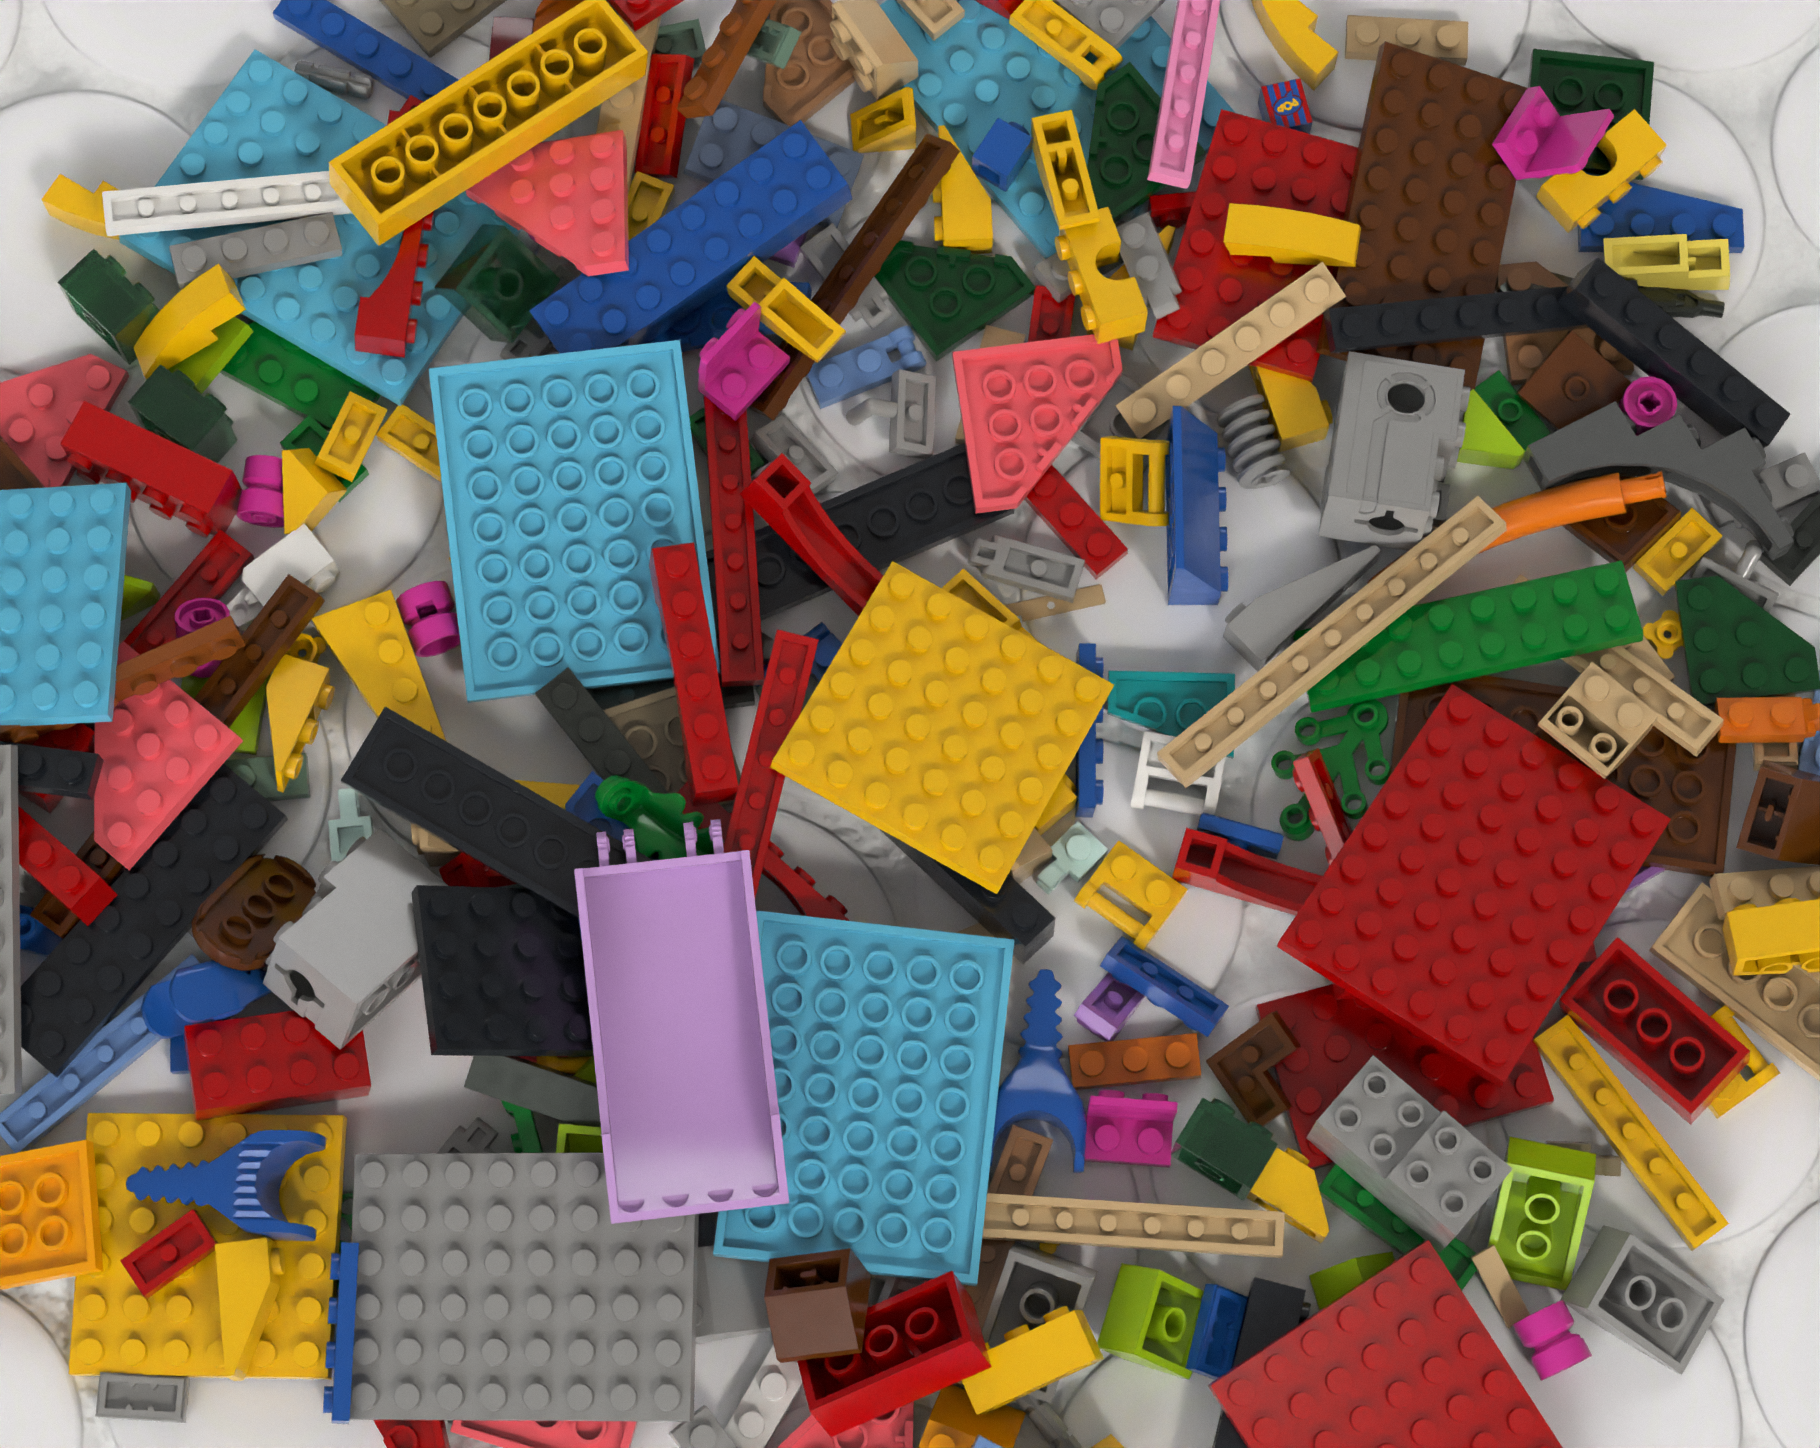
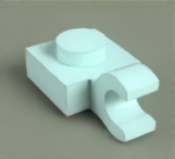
(350, 827)
(1072, 854)

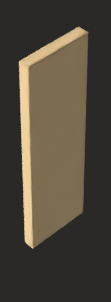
(1500, 1286)

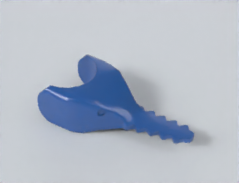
(200, 996)
(1038, 1082)
(239, 1182)

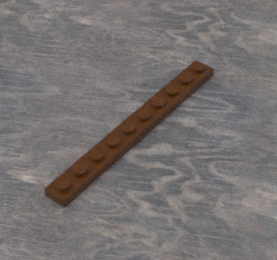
(225, 698)

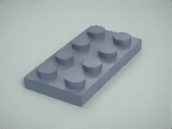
(738, 132)

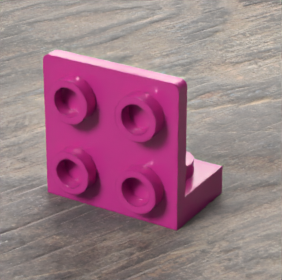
(1543, 143)
(739, 363)
(1130, 1129)

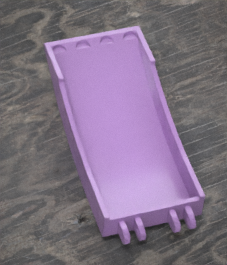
(680, 1032)

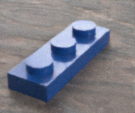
(1164, 986)

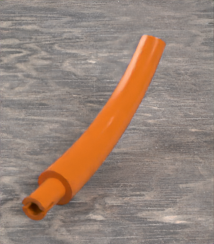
(1571, 504)

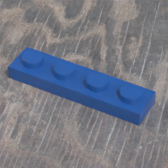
(1091, 751)
(342, 1313)

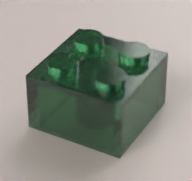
(497, 283)
(109, 302)
(180, 414)
(1224, 1147)

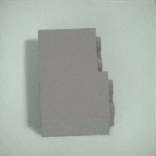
(1390, 448)
(353, 941)
(1408, 1153)

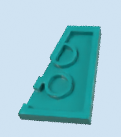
(1166, 699)

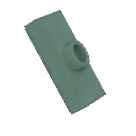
(774, 43)

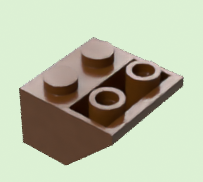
(1783, 815)
(817, 1304)

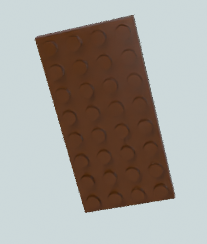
(1428, 195)
(1658, 771)

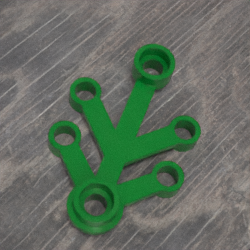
(1338, 761)

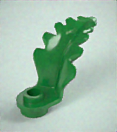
(653, 817)

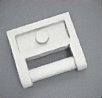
(1151, 767)

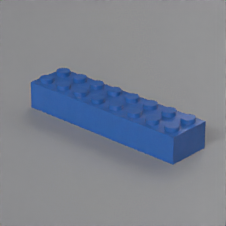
(699, 247)

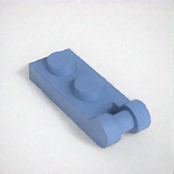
(863, 367)

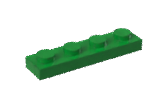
(1370, 1213)

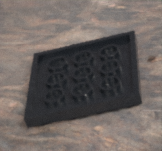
(500, 973)

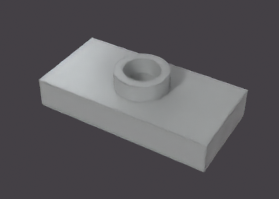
(142, 1397)

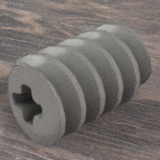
(1249, 443)

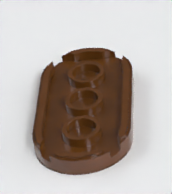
(249, 908)

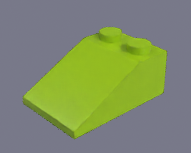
(1542, 1211)

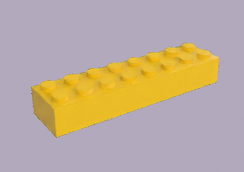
(487, 118)

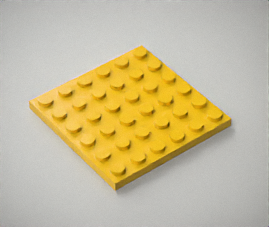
(942, 727)
(181, 1324)

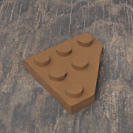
(813, 70)
(1527, 351)

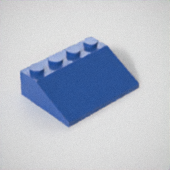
(1194, 510)

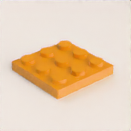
(49, 1214)

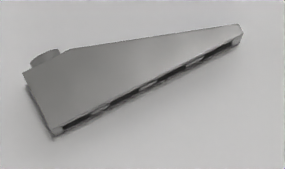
(1272, 618)

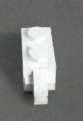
(296, 555)

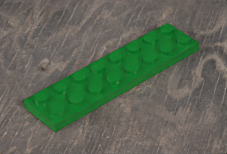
(1487, 635)

